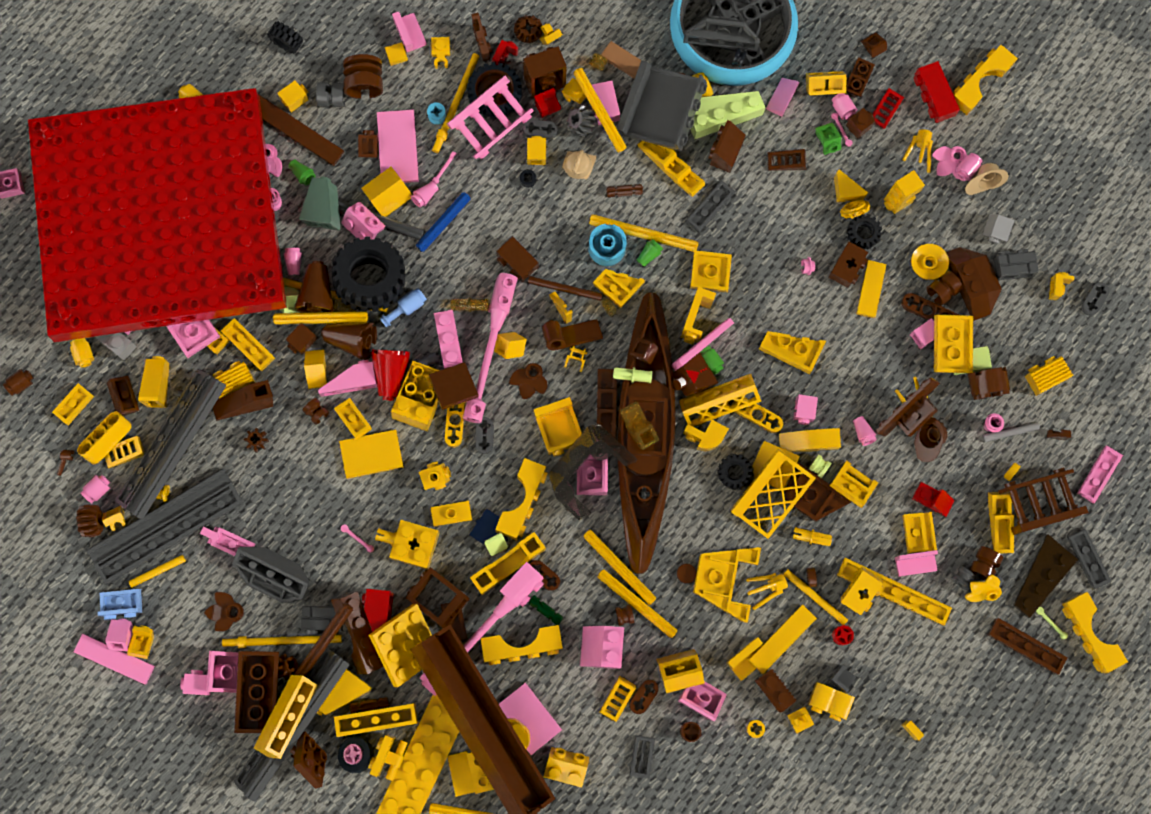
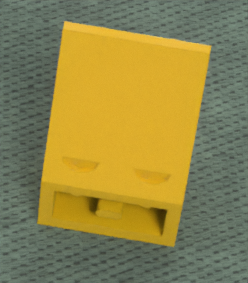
(416, 398)

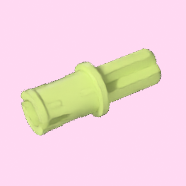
(632, 375)

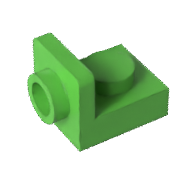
(829, 138)

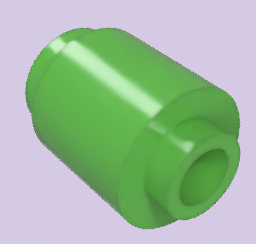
(712, 359)

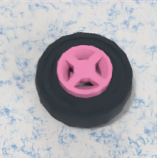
(350, 749)

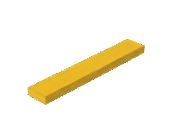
(901, 594)

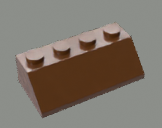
(255, 690)

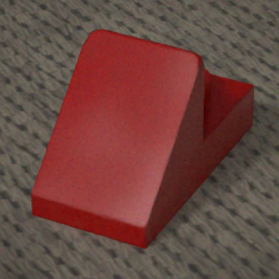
(933, 499)

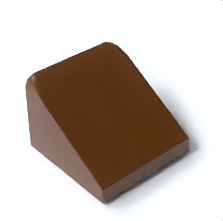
(875, 44)
(644, 350)

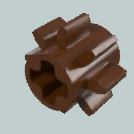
(259, 444)
(287, 666)

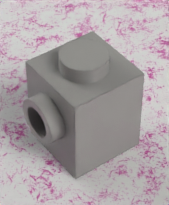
(998, 228)

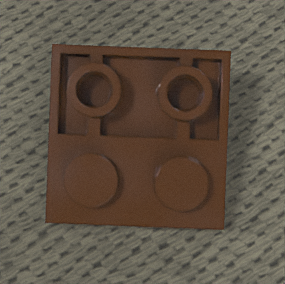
(309, 760)

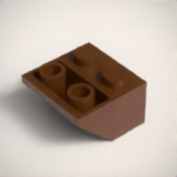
(726, 147)

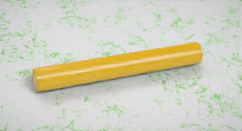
(156, 571)

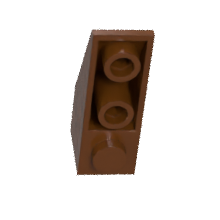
(244, 400)

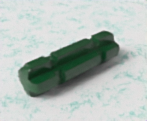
(545, 610)

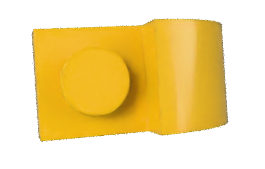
(710, 439)

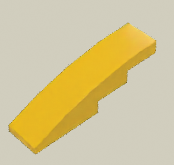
(673, 166)

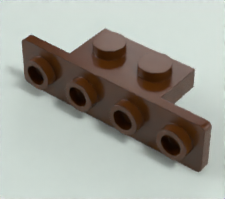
(913, 412)

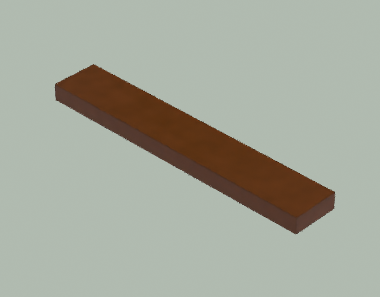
(300, 133)

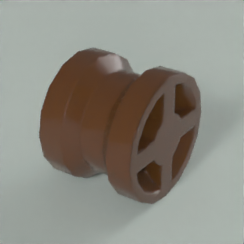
(624, 615)

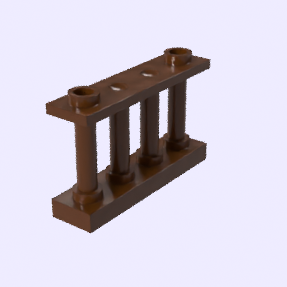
(1040, 519)

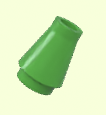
(302, 173)
(649, 252)

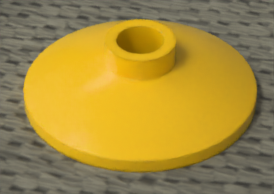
(935, 255)

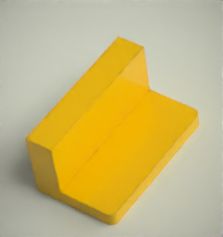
(739, 663)

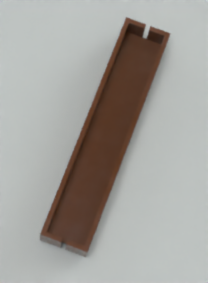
(482, 723)

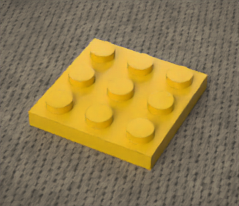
(396, 639)

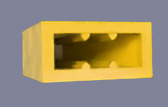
(154, 383)
(345, 691)

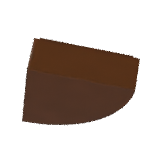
(1063, 435)

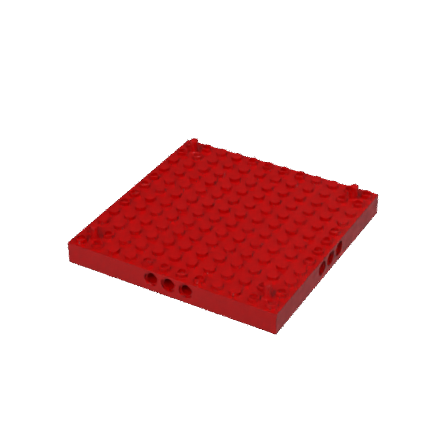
(155, 215)

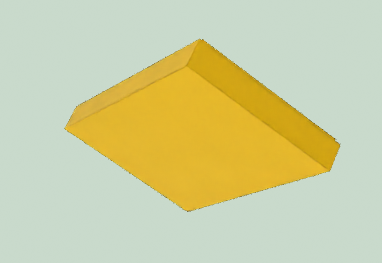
(953, 344)
(371, 454)

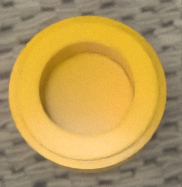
(1012, 471)

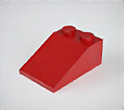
(377, 607)

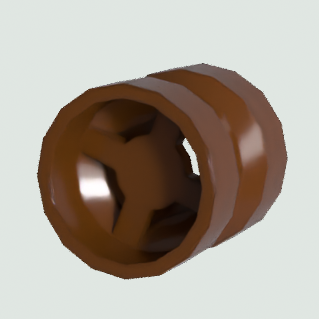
(315, 410)
(692, 733)

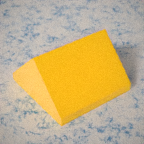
(387, 192)

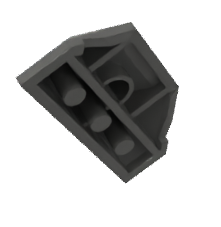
(722, 33)
(271, 573)

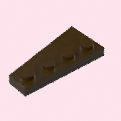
(1045, 574)

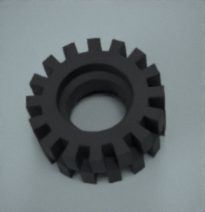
(285, 37)
(868, 222)
(733, 460)

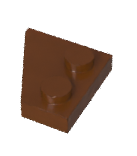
(480, 34)

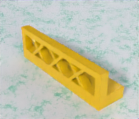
(718, 397)

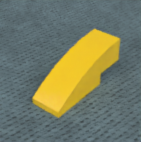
(811, 440)
(1001, 522)

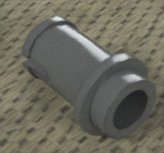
(430, 360)

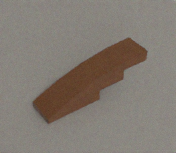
(606, 400)

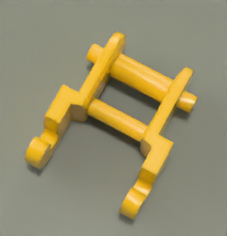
(573, 349)

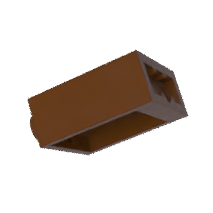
(451, 610)

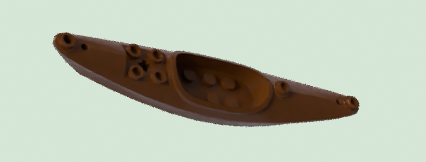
(654, 463)

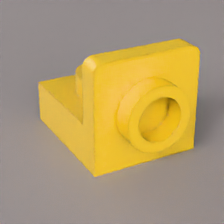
(1056, 285)

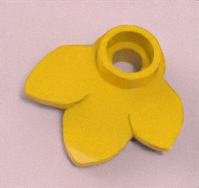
(985, 590)

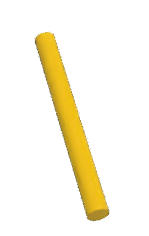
(816, 597)

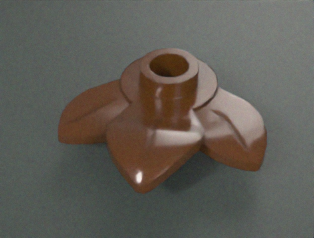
(529, 384)
(222, 611)

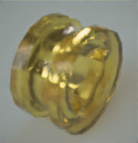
(598, 61)

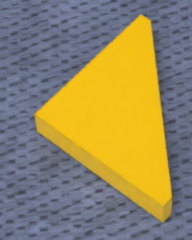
(561, 307)

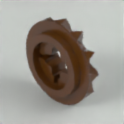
(522, 34)

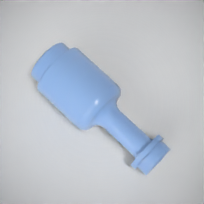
(407, 304)

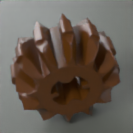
(89, 520)

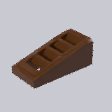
(801, 166)

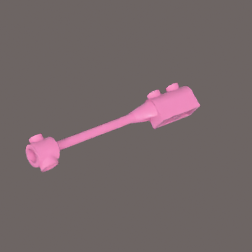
(499, 310)
(515, 594)

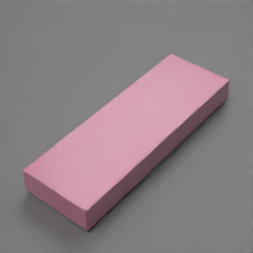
(1099, 474)

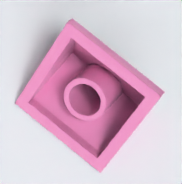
(593, 477)
(222, 672)
(703, 699)

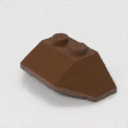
(978, 281)

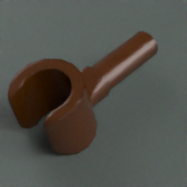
(64, 455)

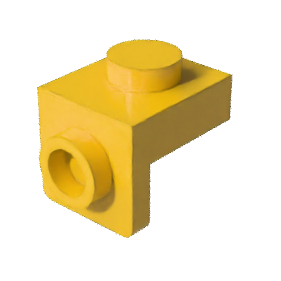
(573, 92)
(141, 642)

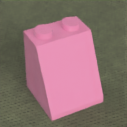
(602, 647)

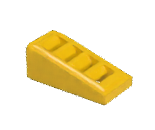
(139, 452)
(620, 680)

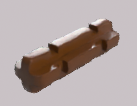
(624, 190)
(369, 705)

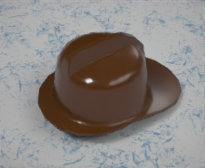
(930, 440)

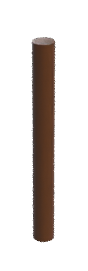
(565, 288)

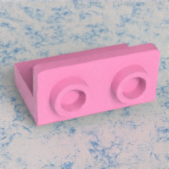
(361, 222)

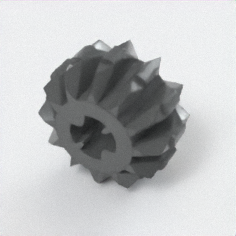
(581, 119)

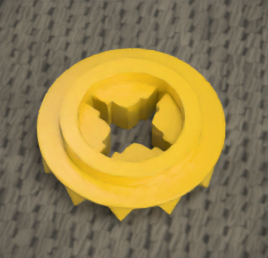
(855, 209)

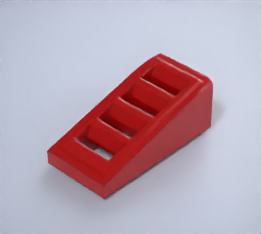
(895, 96)

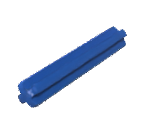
(443, 221)

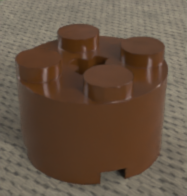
(989, 382)

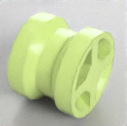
(819, 466)

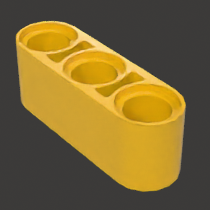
(104, 437)

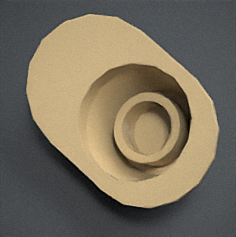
(578, 164)
(987, 177)

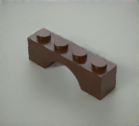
(364, 653)

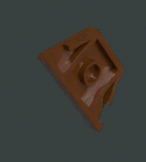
(818, 499)

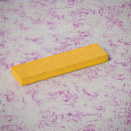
(782, 639)

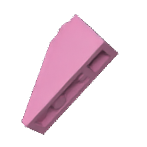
(356, 378)

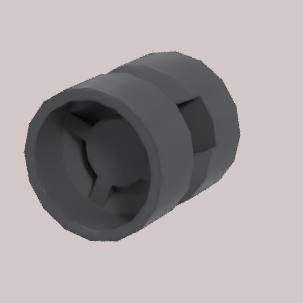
(330, 94)

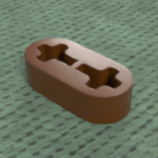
(547, 571)
(640, 693)

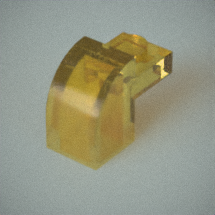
(638, 426)

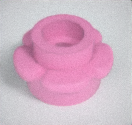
(809, 266)

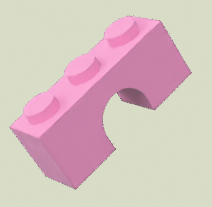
(448, 338)

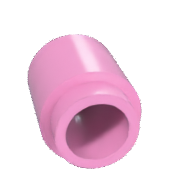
(844, 106)
(968, 167)
(95, 488)

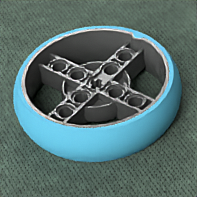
(756, 66)

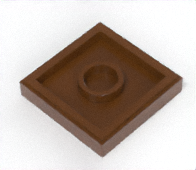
(453, 385)

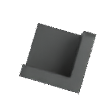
(842, 678)

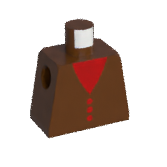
(694, 376)

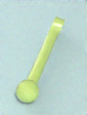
(1040, 611)

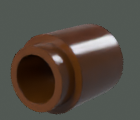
(18, 382)

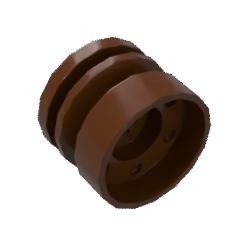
(362, 73)

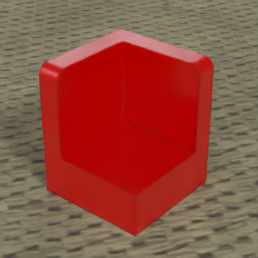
(547, 103)

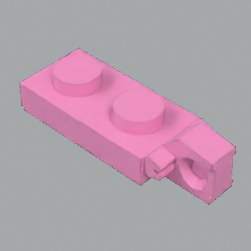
(225, 540)

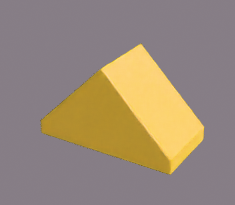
(847, 189)
(315, 368)

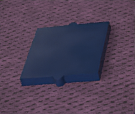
(486, 527)

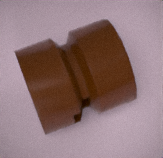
(946, 287)
(986, 562)

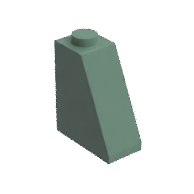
(321, 205)

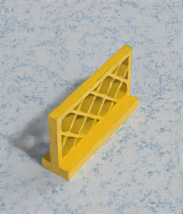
(760, 482)

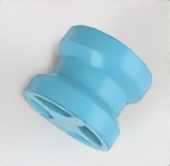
(436, 118)

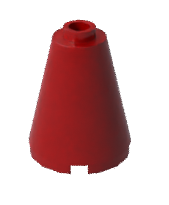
(389, 371)

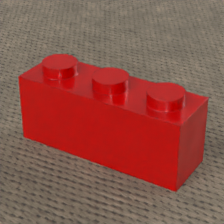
(936, 92)

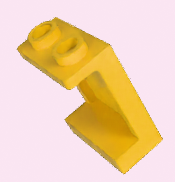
(702, 298)
(558, 426)

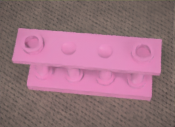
(473, 111)

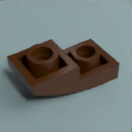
(859, 77)

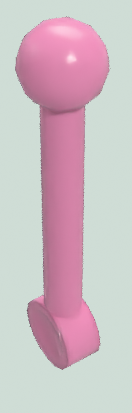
(848, 143)
(436, 179)
(344, 528)

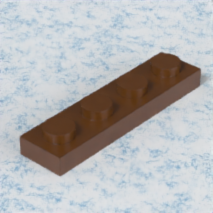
(1027, 646)

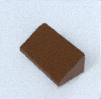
(122, 395)

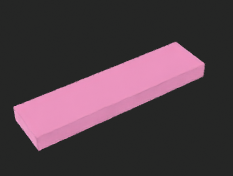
(702, 344)
(115, 660)

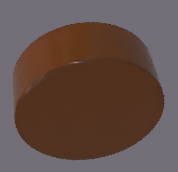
(686, 573)
(811, 577)

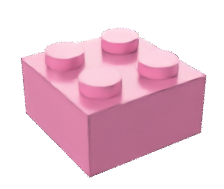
(11, 183)

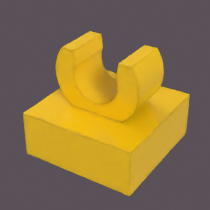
(549, 34)
(113, 516)
(800, 719)

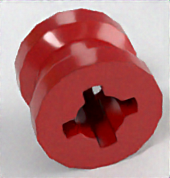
(846, 634)

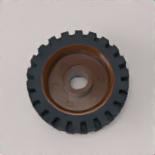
(485, 78)

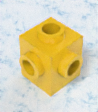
(429, 479)

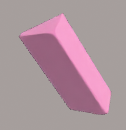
(782, 96)

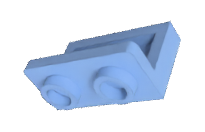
(120, 603)

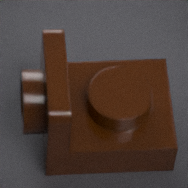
(368, 144)

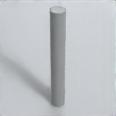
(1011, 432)

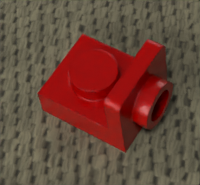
(501, 53)

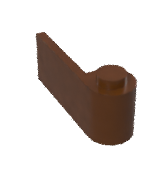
(572, 335)

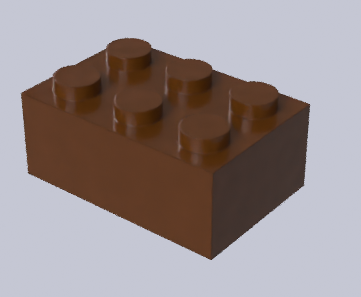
(544, 71)

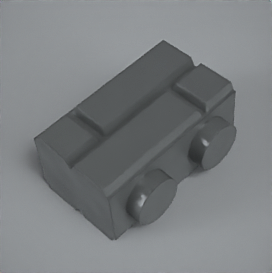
(1015, 265)
(317, 618)

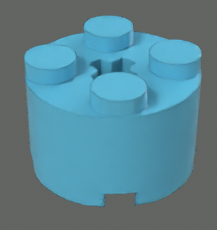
(611, 235)

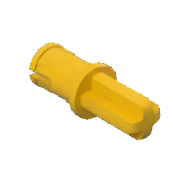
(812, 537)

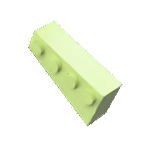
(718, 109)

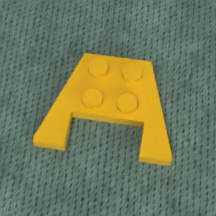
(717, 577)

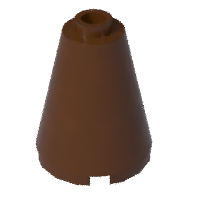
(315, 290)
(351, 337)

